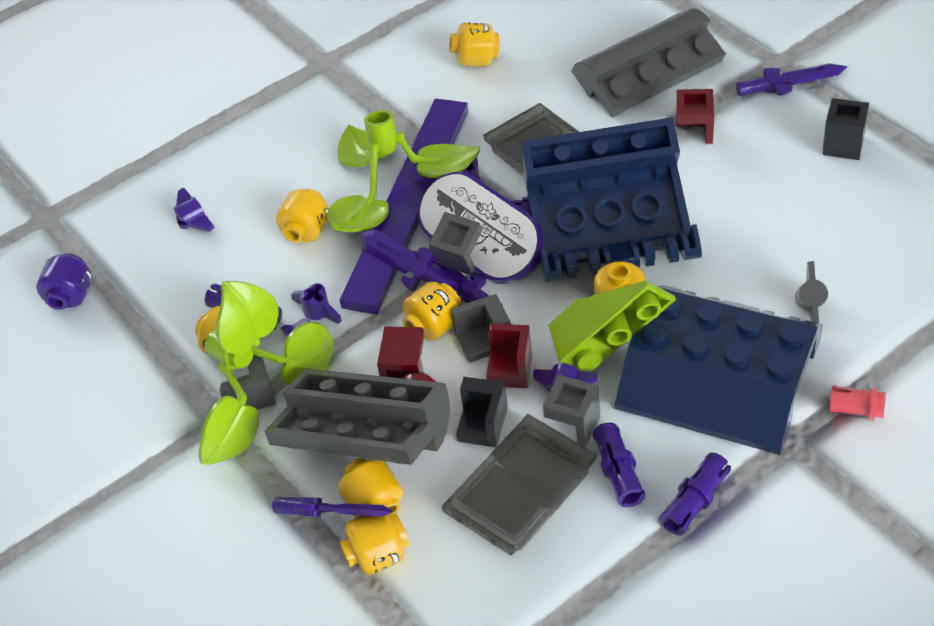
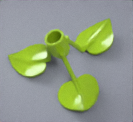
(379, 140)
(242, 319)

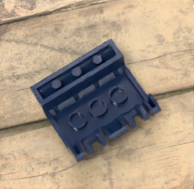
(608, 197)
(718, 369)

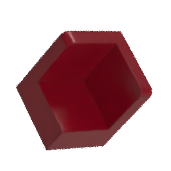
(696, 108)
(400, 351)
(510, 354)

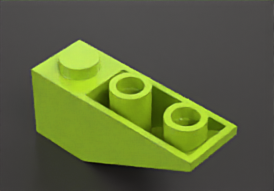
(604, 322)

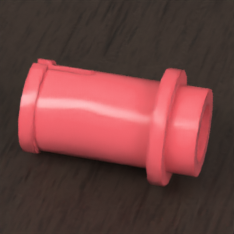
(858, 402)

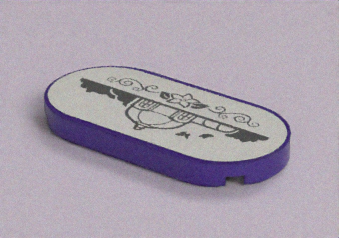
(510, 236)

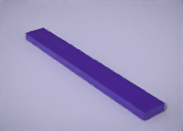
(371, 275)

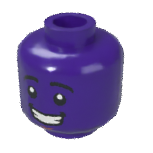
(64, 281)

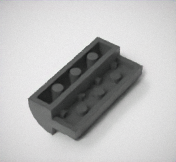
(650, 61)
(362, 416)

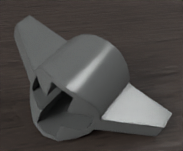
(811, 293)

